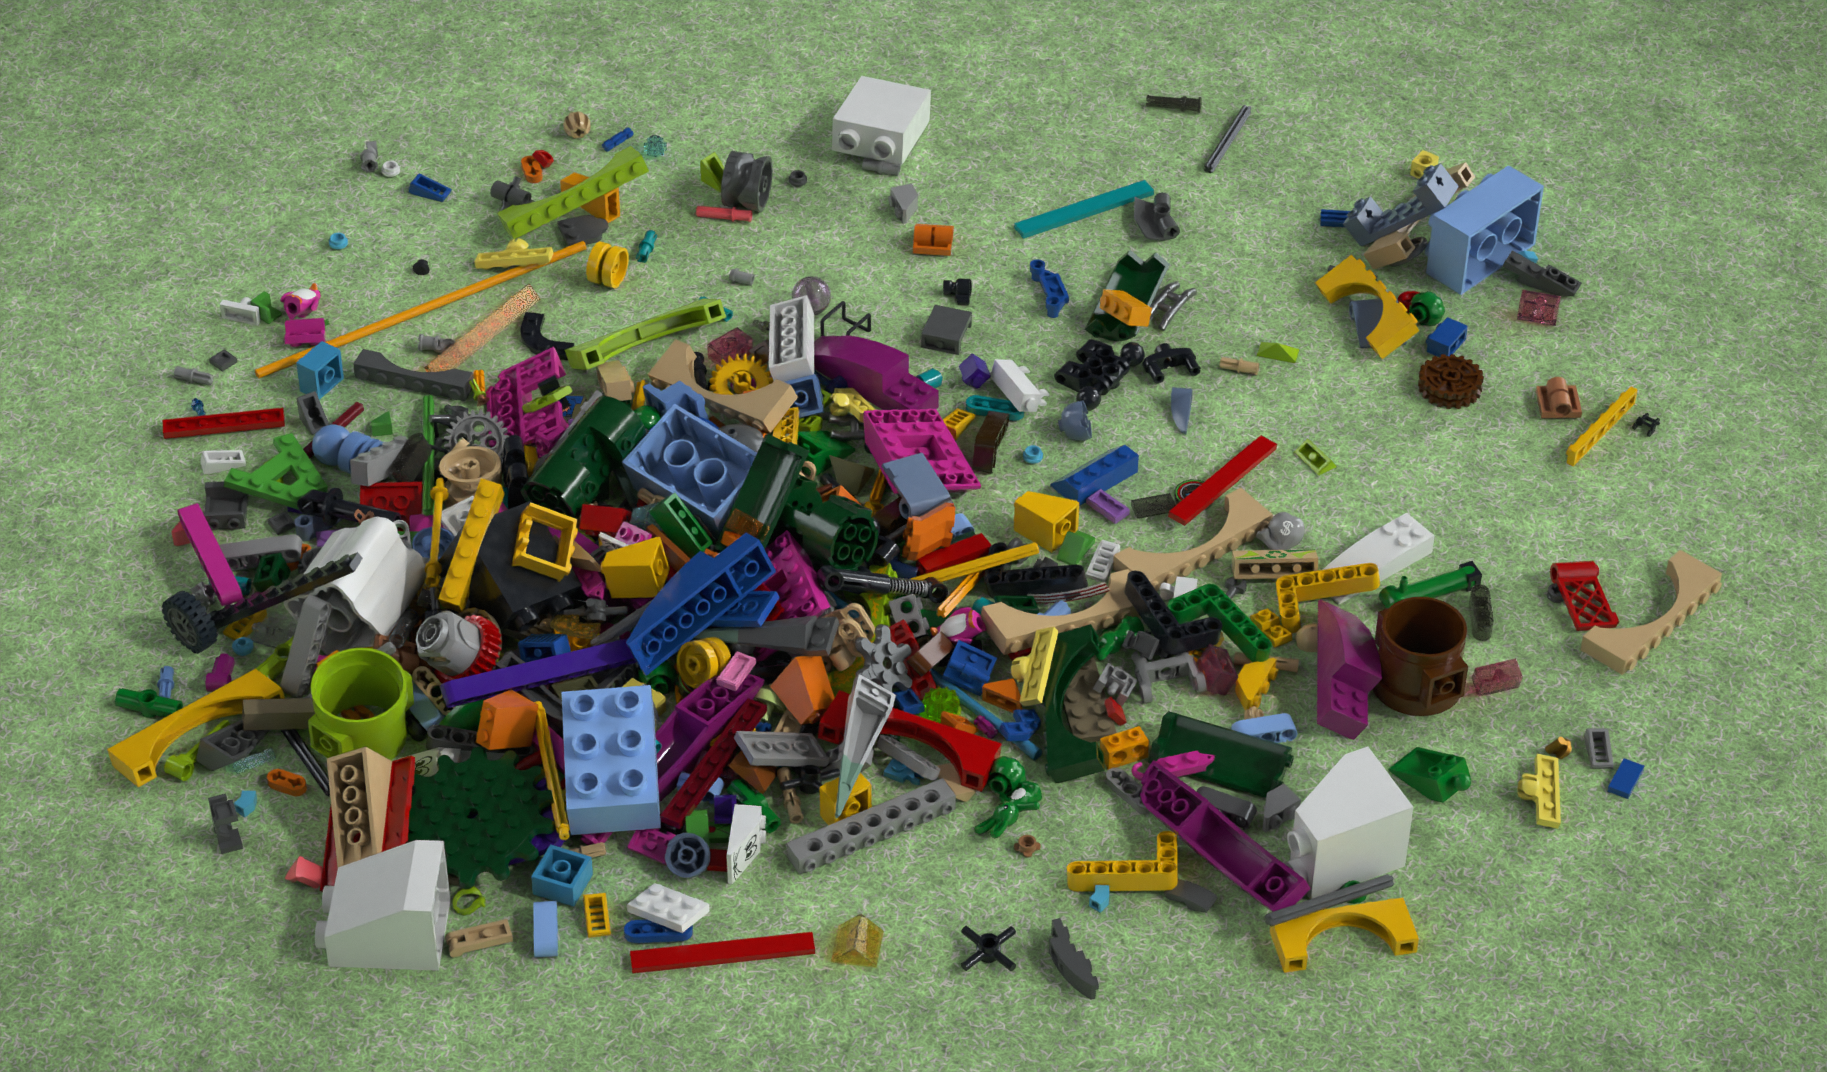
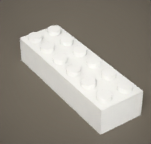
(791, 339)

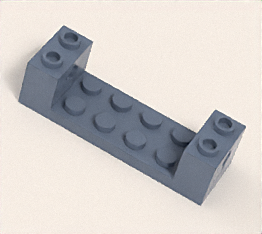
(1433, 192)

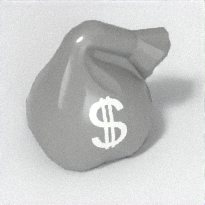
(1282, 532)

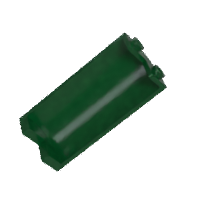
(1139, 280)
(768, 485)
(1239, 760)

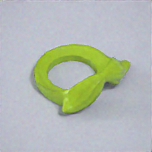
(479, 902)

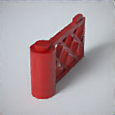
(1577, 575)

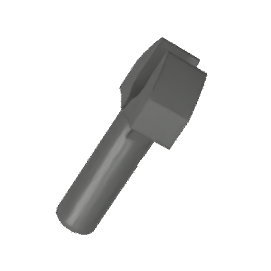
(1232, 590)

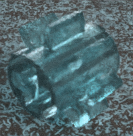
(655, 146)

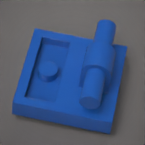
(969, 668)

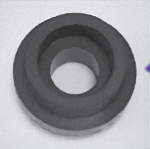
(797, 178)

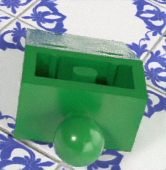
(820, 448)
(1433, 773)

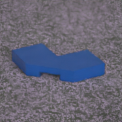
(1025, 726)

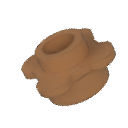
(1027, 845)

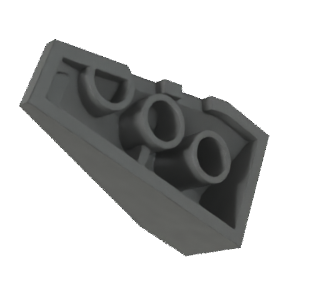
(228, 745)

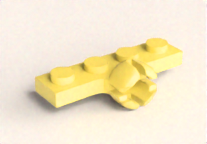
(514, 254)
(850, 401)
(1035, 667)
(1543, 790)

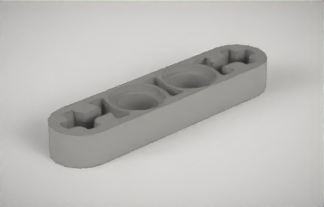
(908, 757)

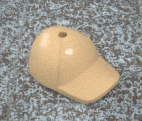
(1307, 638)

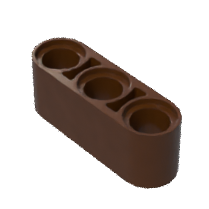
(931, 654)

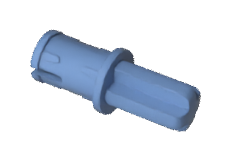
(166, 681)

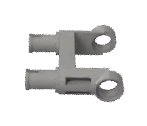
(1180, 666)

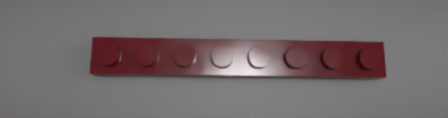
(712, 764)

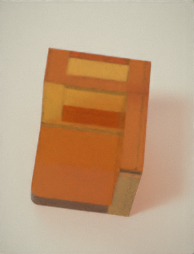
(743, 523)

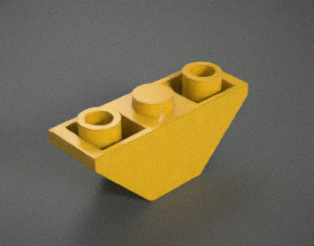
(1254, 681)

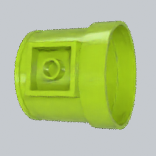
(357, 679)

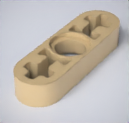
(428, 691)

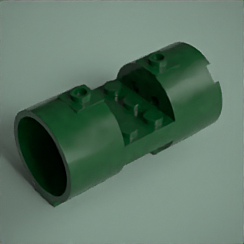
(585, 457)
(831, 531)

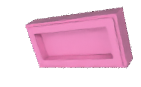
(736, 671)

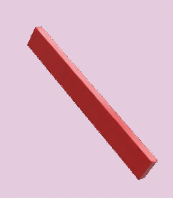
(1222, 480)
(722, 952)

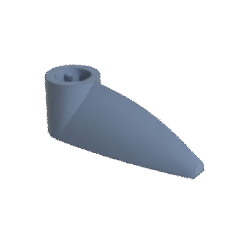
(1181, 406)
(308, 526)

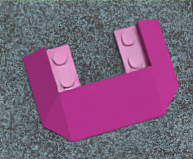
(516, 389)

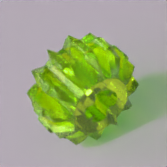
(940, 700)

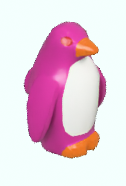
(301, 302)
(961, 626)

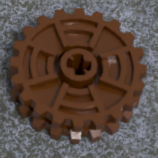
(1450, 381)

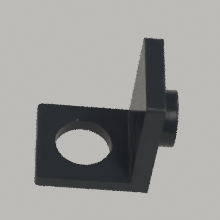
(550, 385)

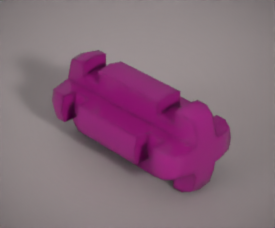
(985, 726)

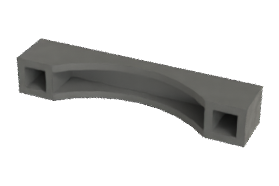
(449, 383)
(550, 702)

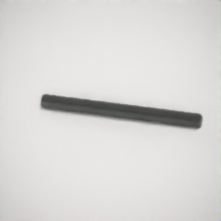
(1329, 900)

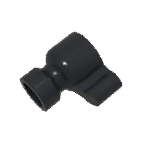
(961, 288)

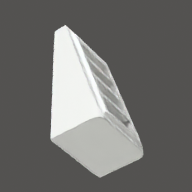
(215, 460)
(1104, 549)

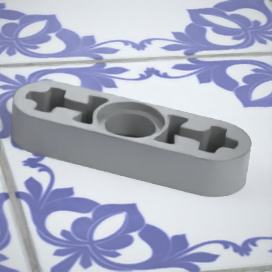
(1126, 783)

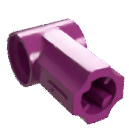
(220, 673)

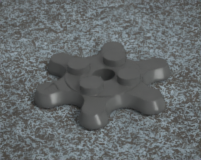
(881, 650)

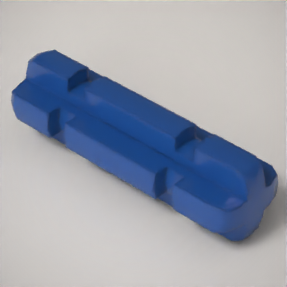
(617, 139)

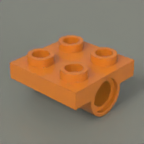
(933, 239)

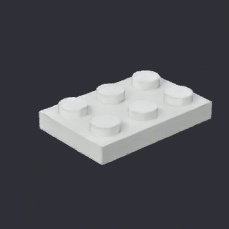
(668, 907)

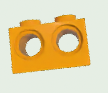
(1124, 747)

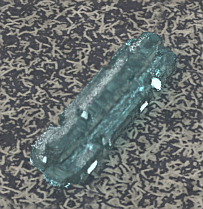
(254, 760)

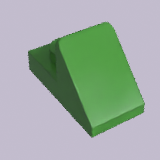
(1075, 547)
(698, 824)

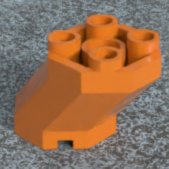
(928, 531)

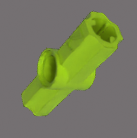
(275, 664)

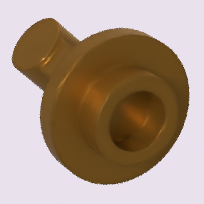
(1560, 747)

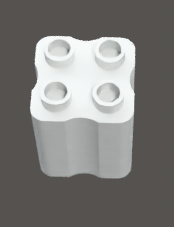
(374, 594)

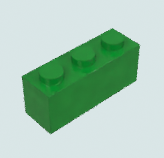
(680, 525)

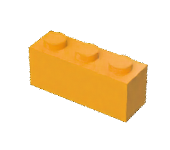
(1125, 308)

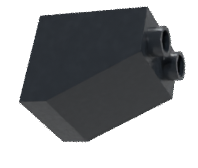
(510, 592)

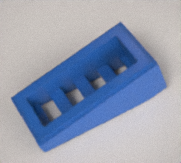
(420, 186)

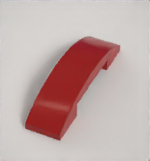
(900, 634)

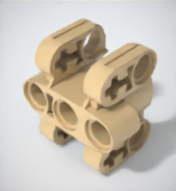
(849, 629)

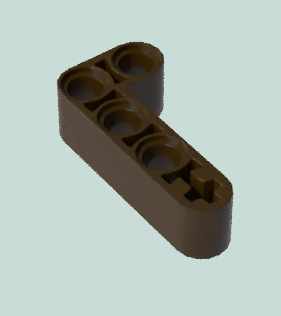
(988, 441)
(890, 518)

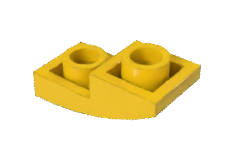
(1270, 625)

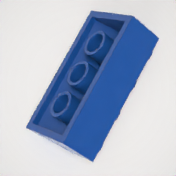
(1098, 474)

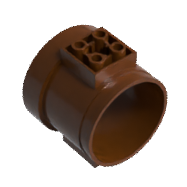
(1415, 681)

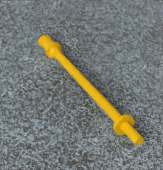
(433, 567)

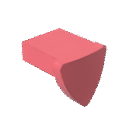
(305, 872)

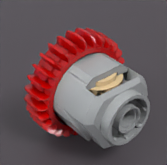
(458, 645)

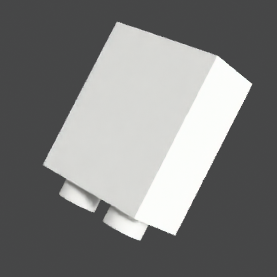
(881, 120)

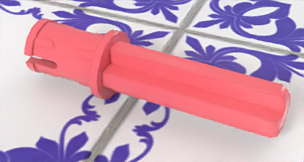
(724, 213)

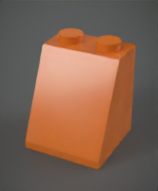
(805, 689)
(507, 721)

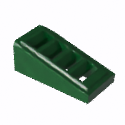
(1021, 603)

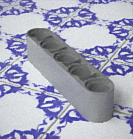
(248, 553)
(305, 646)

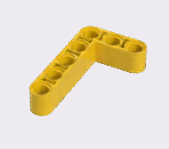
(1320, 585)
(1129, 874)

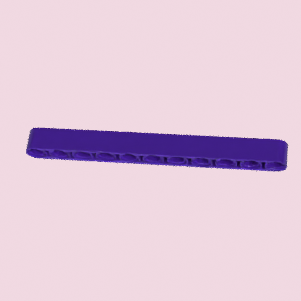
(536, 673)

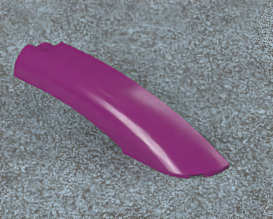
(695, 724)
(1220, 840)

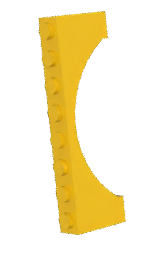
(140, 753)

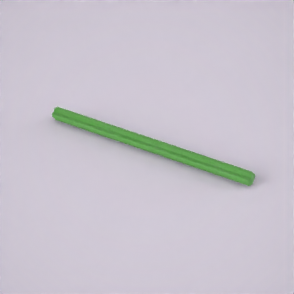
(428, 468)

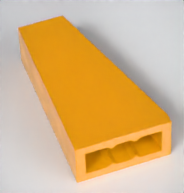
(603, 207)

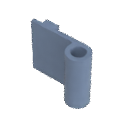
(1366, 316)
(916, 484)

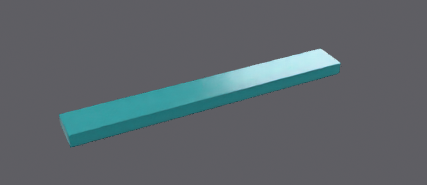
(1083, 209)

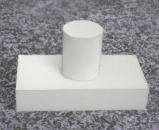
(240, 312)

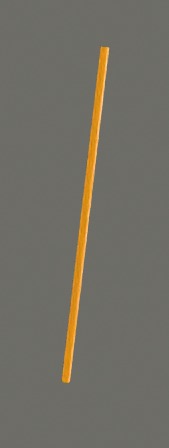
(423, 308)

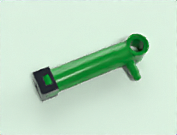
(1433, 587)

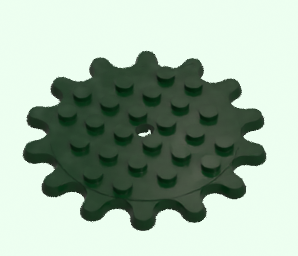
(506, 810)

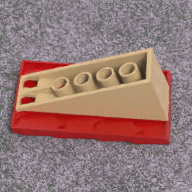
(367, 807)

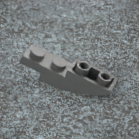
(1547, 280)
(1071, 964)

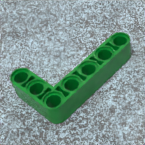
(1235, 624)

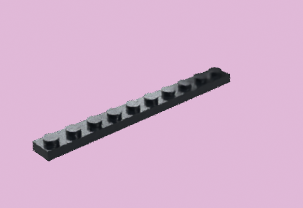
(286, 590)

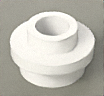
(390, 169)

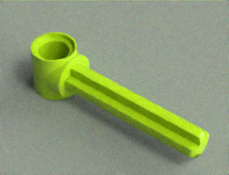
(182, 765)

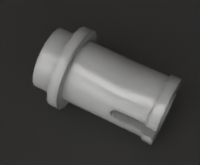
(741, 277)

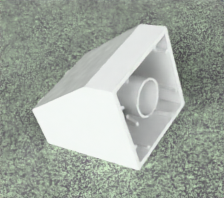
(1350, 826)
(388, 910)

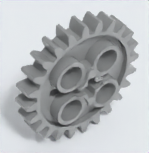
(466, 426)

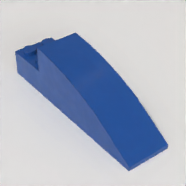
(697, 598)

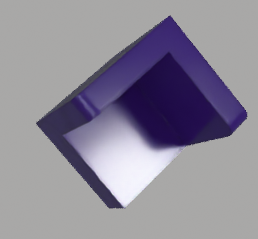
(724, 808)

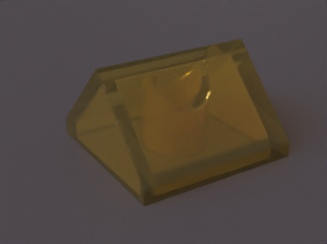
(858, 942)

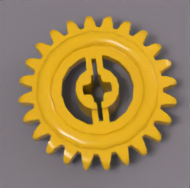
(742, 380)

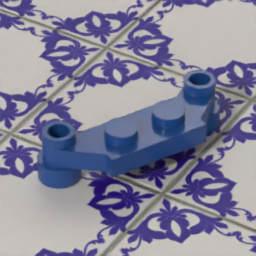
(1052, 287)

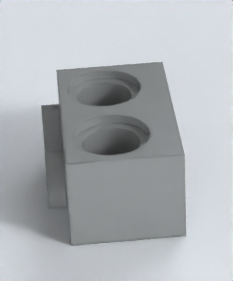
(913, 616)

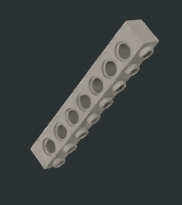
(871, 826)

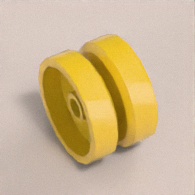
(607, 264)
(702, 660)

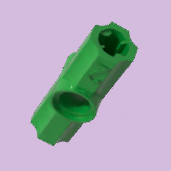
(147, 702)
(747, 796)

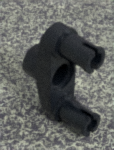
(1166, 356)

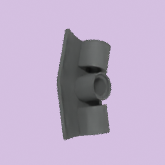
(1155, 218)

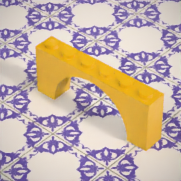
(1352, 278)
(458, 579)
(1384, 918)

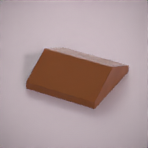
(758, 776)

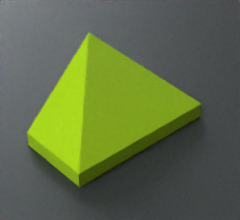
(1278, 352)

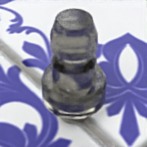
(763, 326)

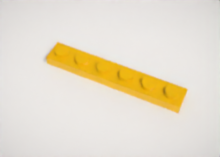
(1601, 426)

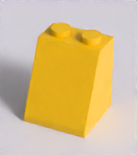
(1045, 518)
(636, 569)

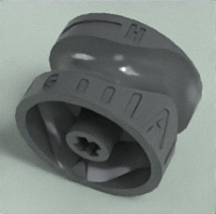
(746, 181)

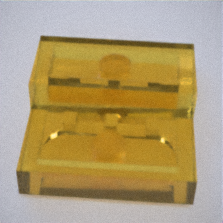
(570, 626)

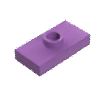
(1107, 506)

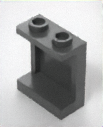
(945, 329)
(225, 507)

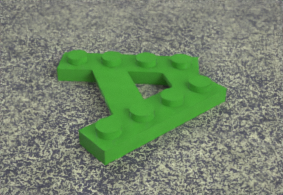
(264, 482)

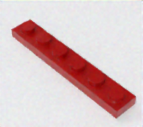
(223, 423)

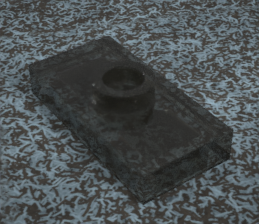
(1152, 505)

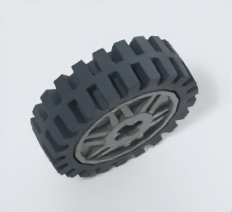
(189, 621)

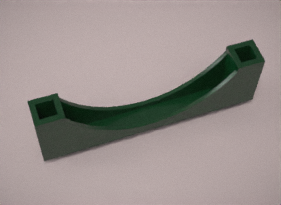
(1065, 753)

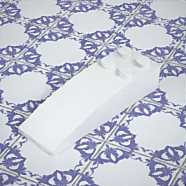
(1389, 547)

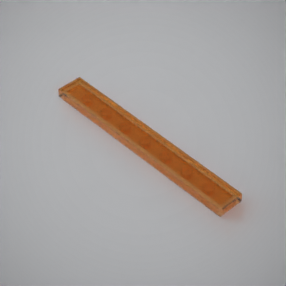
(485, 330)

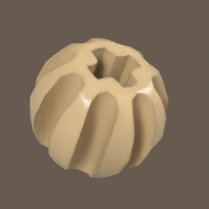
(577, 125)

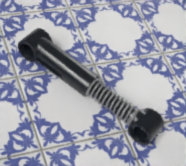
(880, 583)

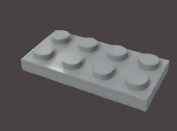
(781, 749)

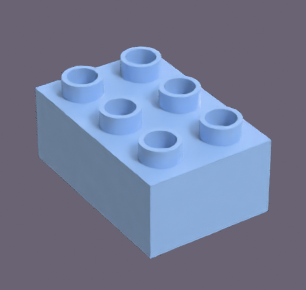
(1482, 229)
(692, 461)
(610, 760)

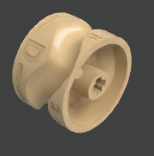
(464, 470)

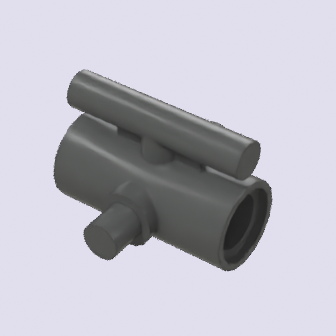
(510, 193)

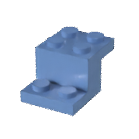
(675, 394)

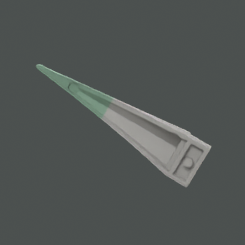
(866, 715)

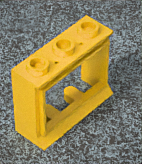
(555, 520)

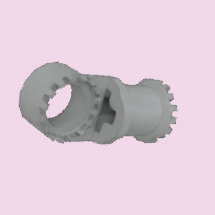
(369, 157)
(434, 343)

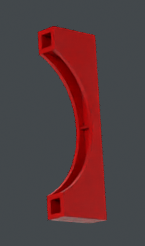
(967, 752)

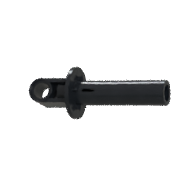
(332, 507)

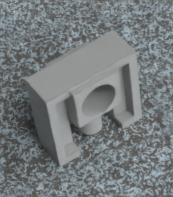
(1117, 682)

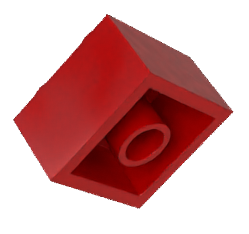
(602, 519)

